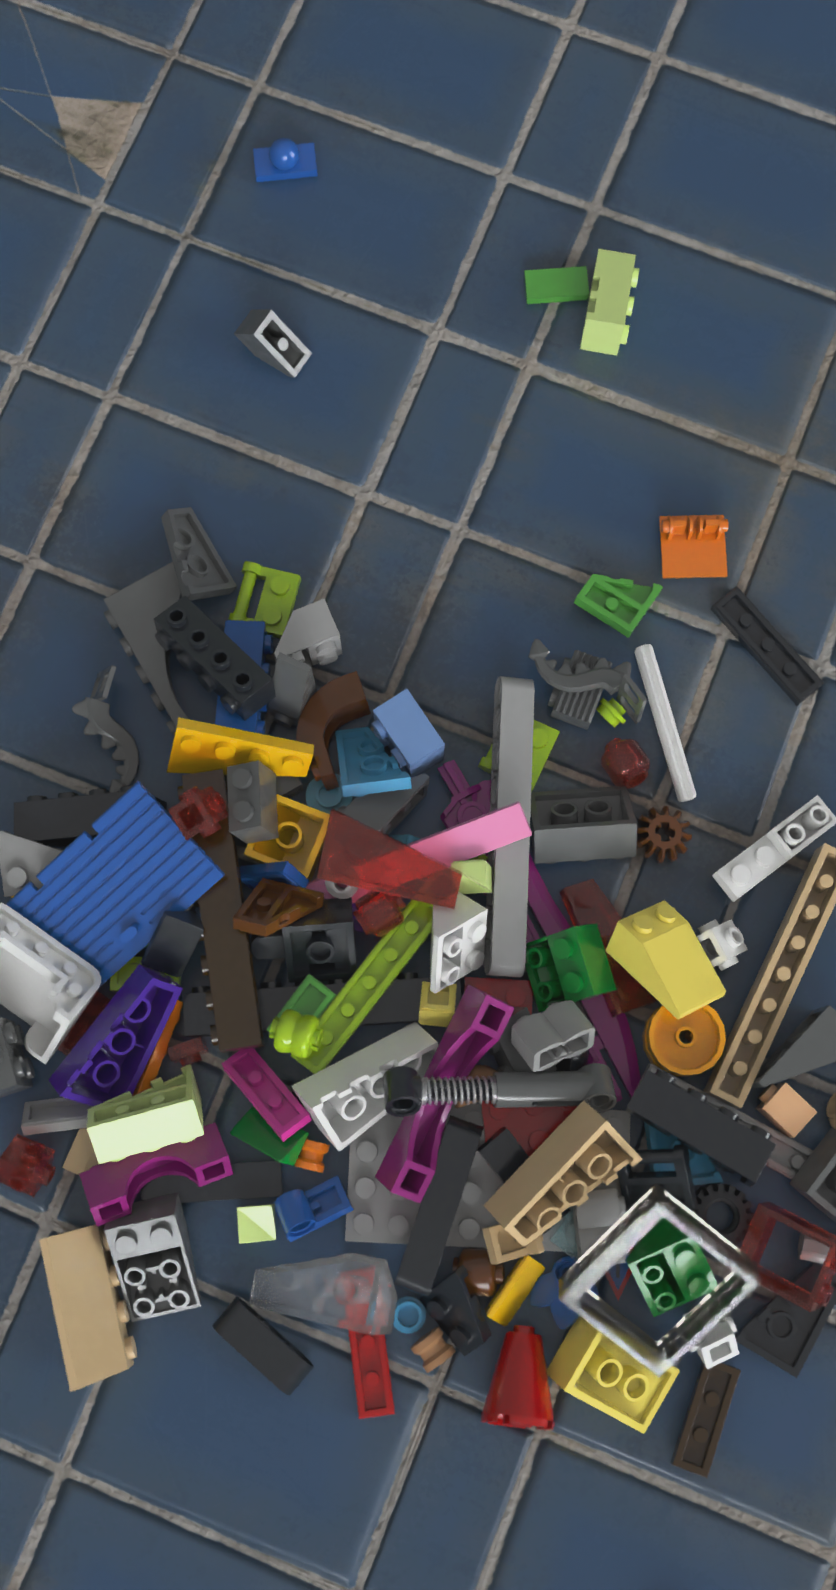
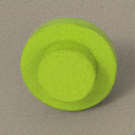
(611, 711)

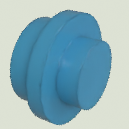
(409, 1315)

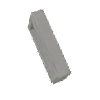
(53, 1116)

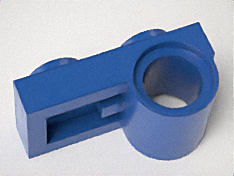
(309, 1210)

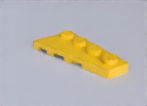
(211, 747)

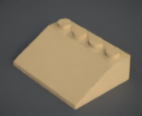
(87, 1306)

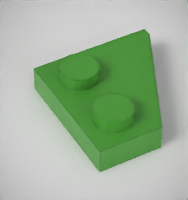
(617, 601)

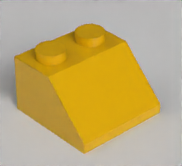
(300, 837)

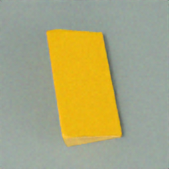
(514, 1290)

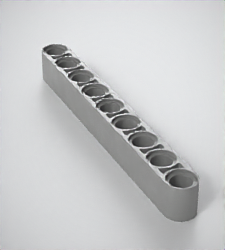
(510, 864)

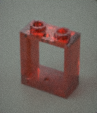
(756, 1242)

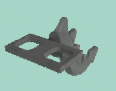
(588, 679)
(111, 731)

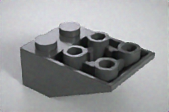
(154, 1258)

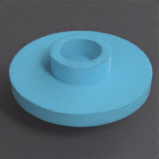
(324, 800)

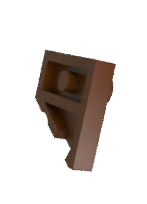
(275, 906)

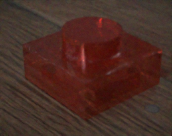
(188, 1052)

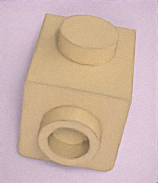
(504, 1247)

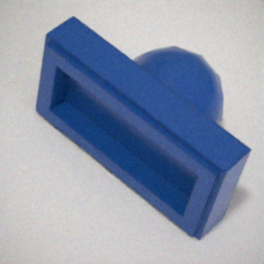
(285, 161)

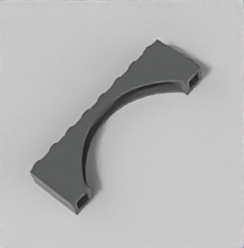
(134, 613)

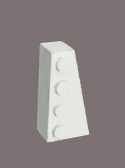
(350, 1093)

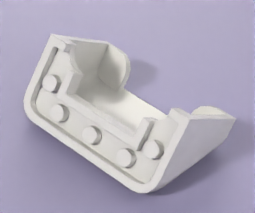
(42, 982)

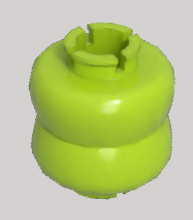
(296, 1033)

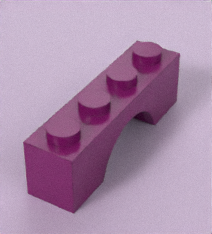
(114, 1185)

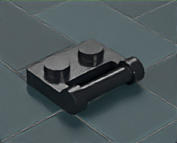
(676, 1183)

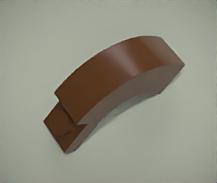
(324, 714)

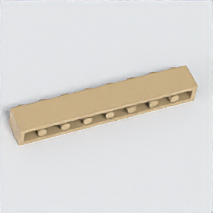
(776, 981)

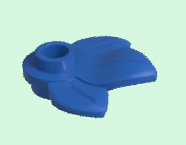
(547, 1292)

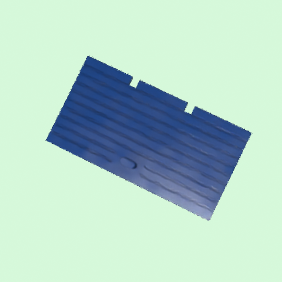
(113, 889)

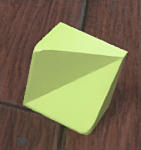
(475, 876)
(256, 1223)

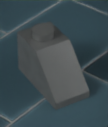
(273, 341)

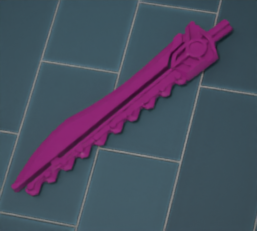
(611, 1033)

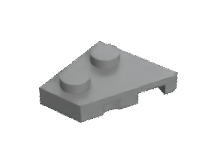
(21, 861)

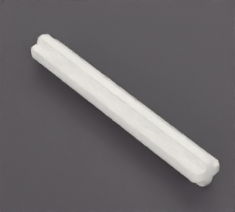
(665, 723)

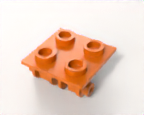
(693, 546)

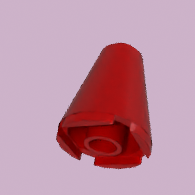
(520, 1384)

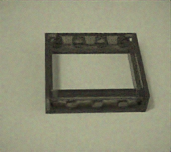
(616, 1242)

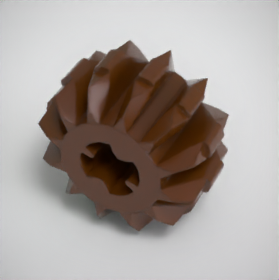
(671, 827)

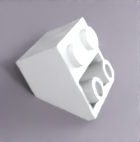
(456, 941)

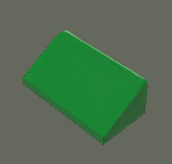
(258, 1134)

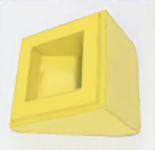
(437, 1008)

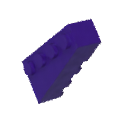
(119, 1041)

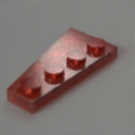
(376, 862)
(589, 905)

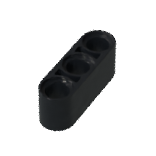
(263, 1346)

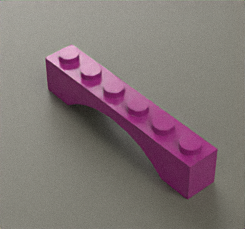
(415, 1147)

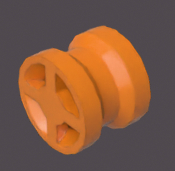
(312, 1156)

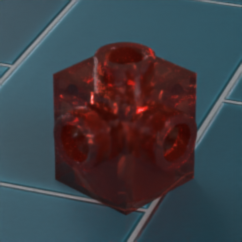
(199, 812)
(26, 1165)

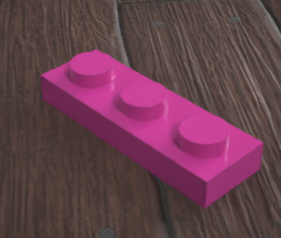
(266, 1092)

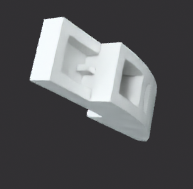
(775, 848)

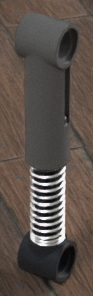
(593, 1083)

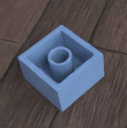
(408, 734)

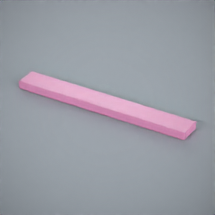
(462, 841)

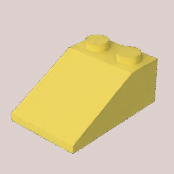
(666, 959)
(608, 1377)

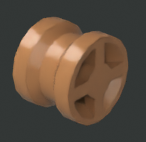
(433, 1349)

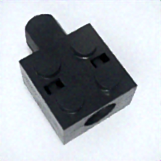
(314, 944)

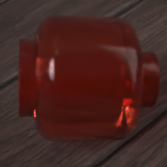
(625, 762)
(379, 912)

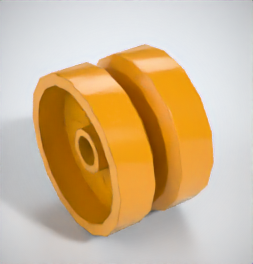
(666, 1051)

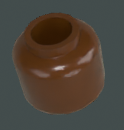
(482, 1275)

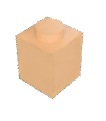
(785, 1109)

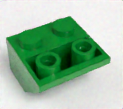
(568, 966)
(670, 1268)

